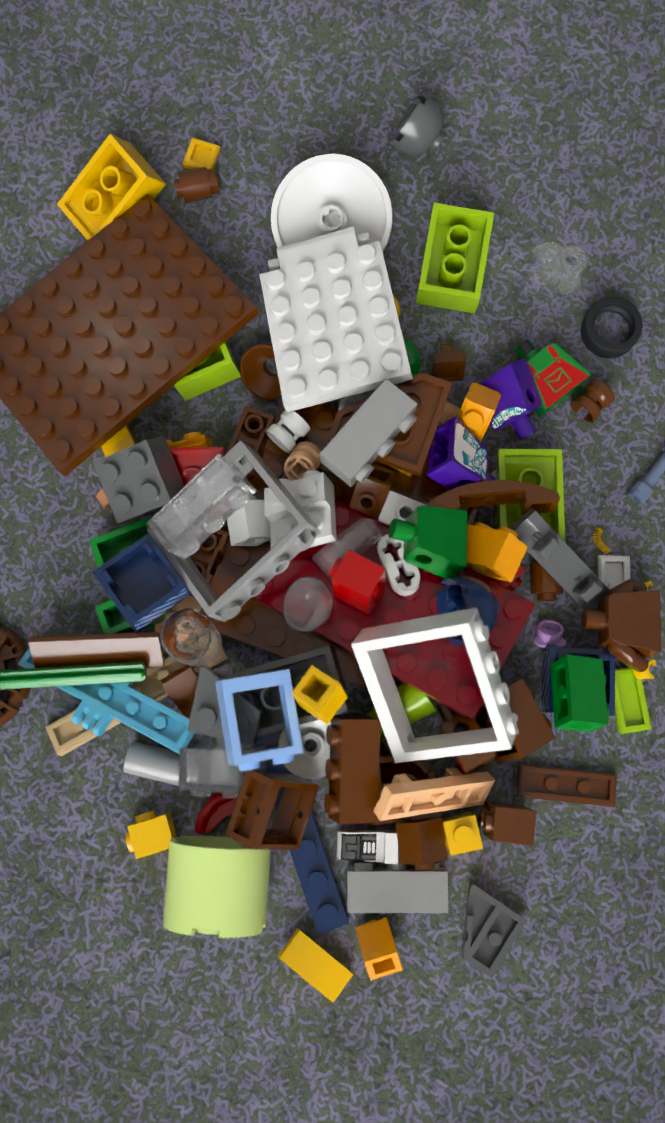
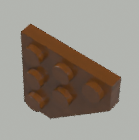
(413, 446)

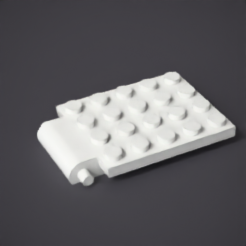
(332, 319)

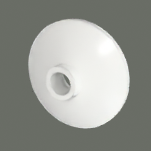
(309, 764)

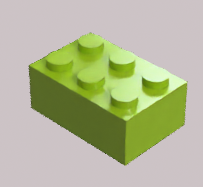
(455, 258)

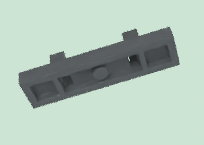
(559, 560)

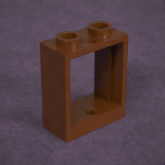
(256, 804)

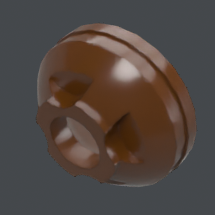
(256, 375)

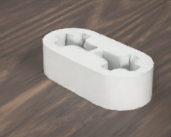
(392, 567)

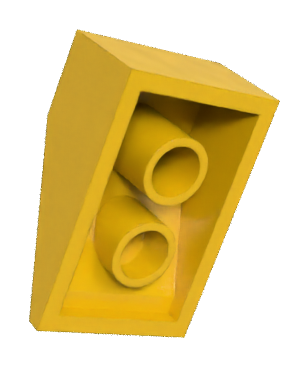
(109, 186)

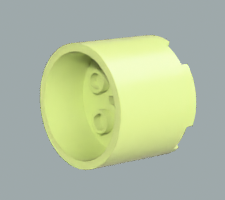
(216, 887)

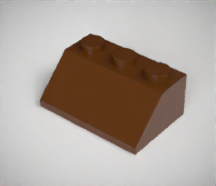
(353, 768)

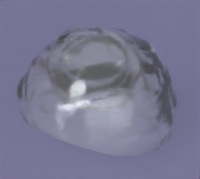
(307, 604)

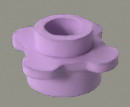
(549, 634)

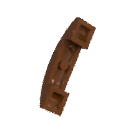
(499, 493)

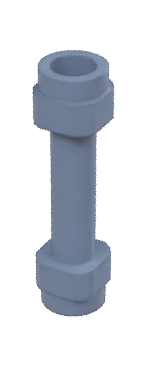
(642, 489)

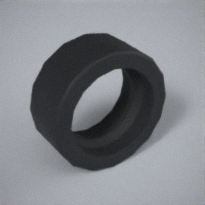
(623, 308)

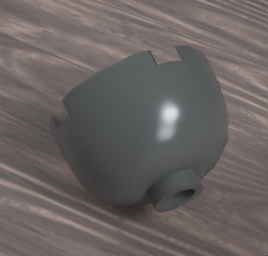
(419, 127)

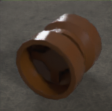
(595, 397)

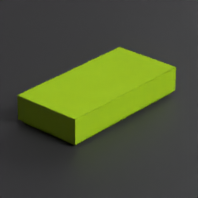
(630, 702)

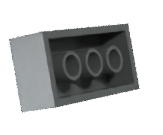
(269, 698)

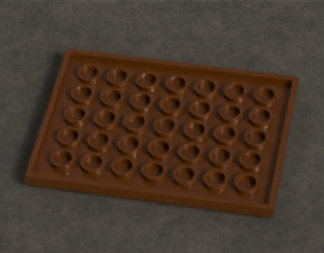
(113, 332)

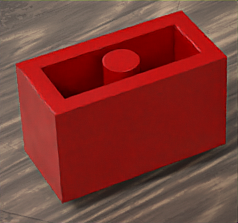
(358, 581)

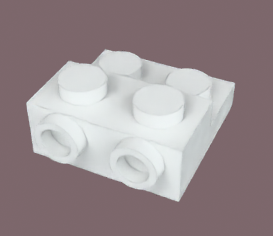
(315, 496)

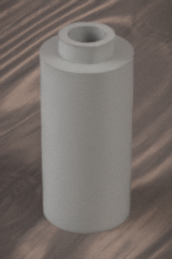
(152, 763)

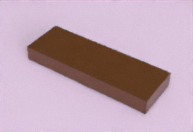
(566, 785)

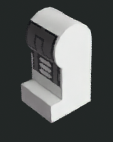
(368, 845)

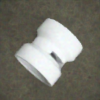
(288, 430)

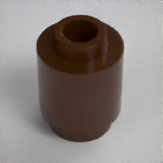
(196, 184)
(543, 584)

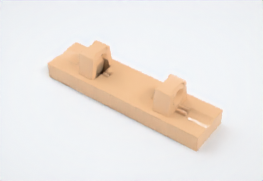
(420, 797)

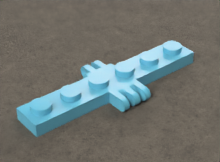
(126, 705)

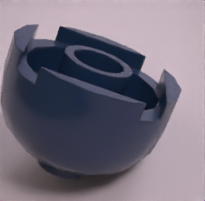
(464, 594)

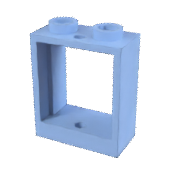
(229, 723)

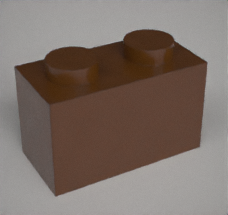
(508, 823)

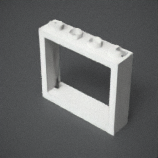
(389, 706)

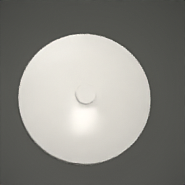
(330, 196)

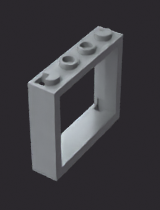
(272, 563)

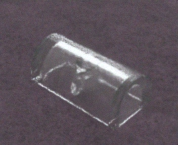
(355, 538)

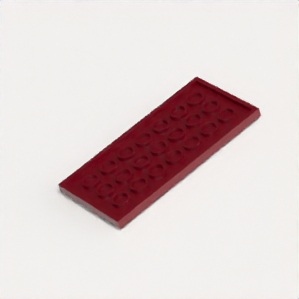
(428, 666)

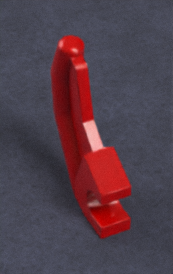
(214, 812)

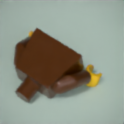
(629, 625)

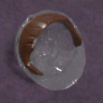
(190, 637)

